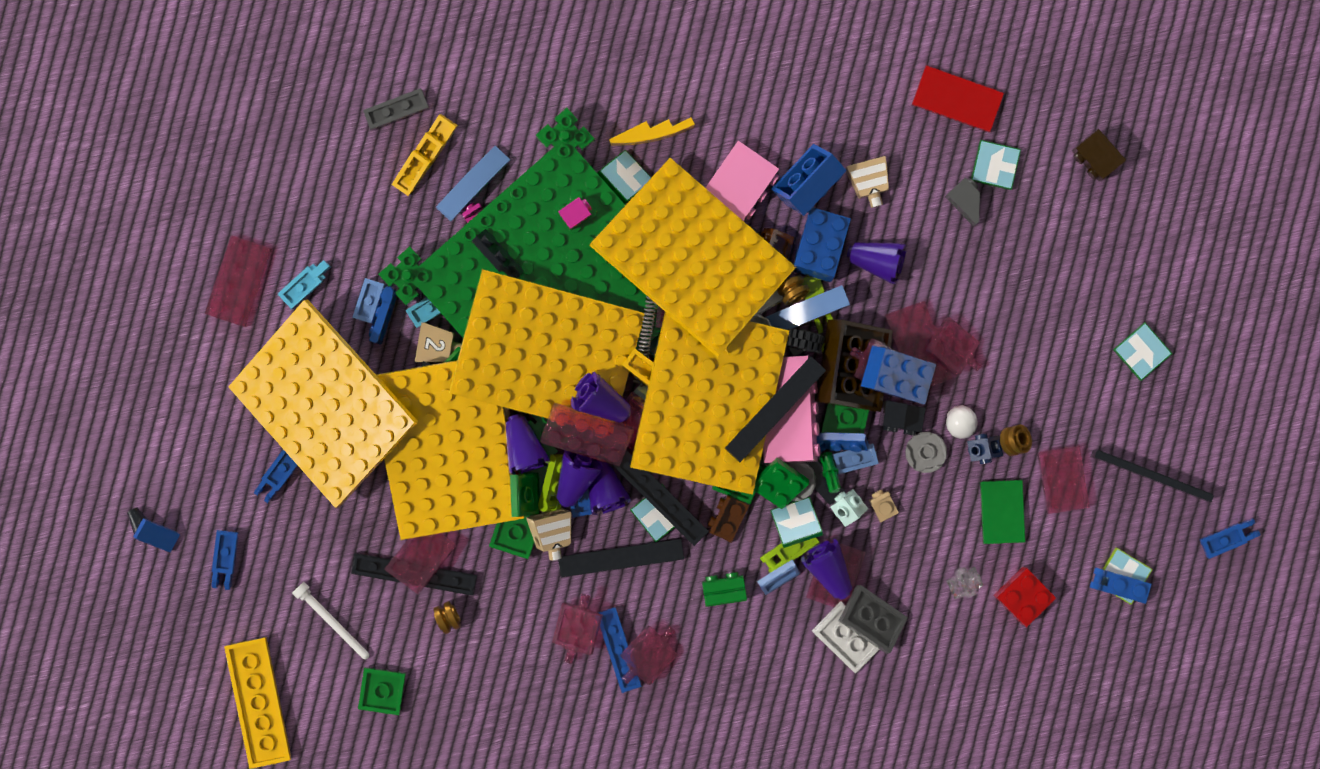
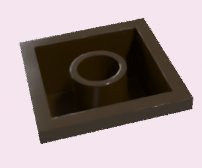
(1098, 155)

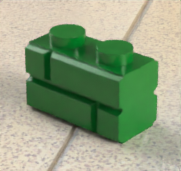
(724, 590)

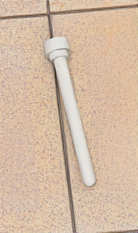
(304, 593)

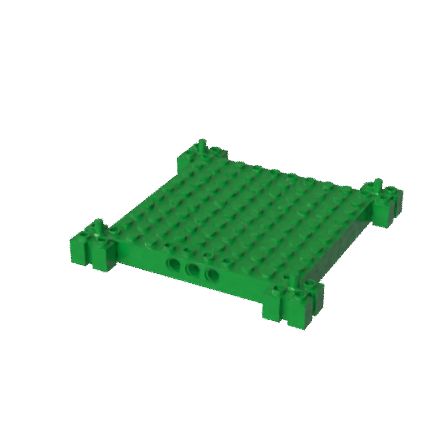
(535, 236)

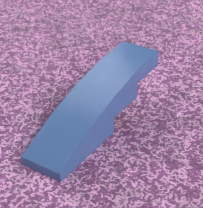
(473, 183)
(809, 309)

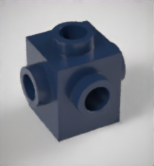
(984, 448)

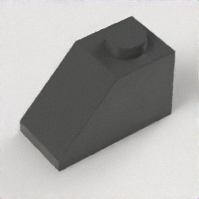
(966, 200)

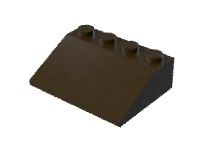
(837, 384)

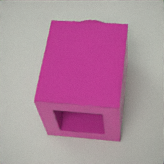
(575, 212)

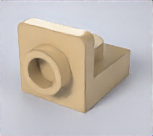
(883, 505)

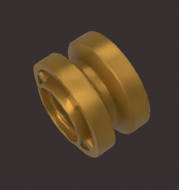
(793, 290)
(1015, 440)
(447, 617)

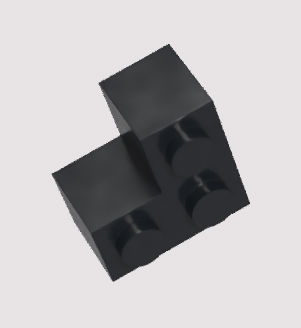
(901, 416)

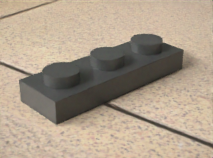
(396, 109)

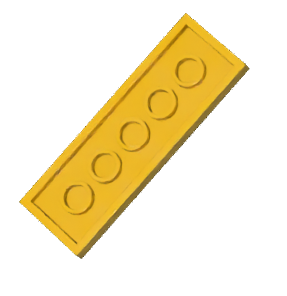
(257, 702)

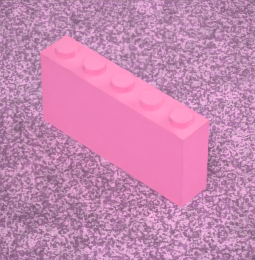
(742, 180)
(796, 432)

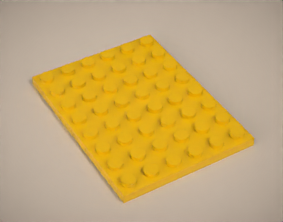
(693, 256)
(537, 343)
(704, 401)
(322, 403)
(452, 462)

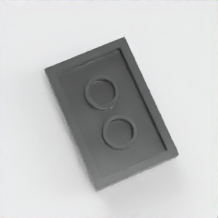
(873, 619)

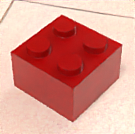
(1024, 596)

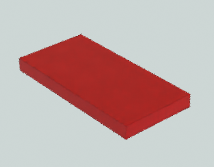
(957, 99)

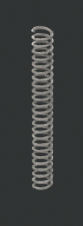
(646, 334)

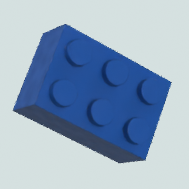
(809, 179)
(821, 244)
(898, 375)

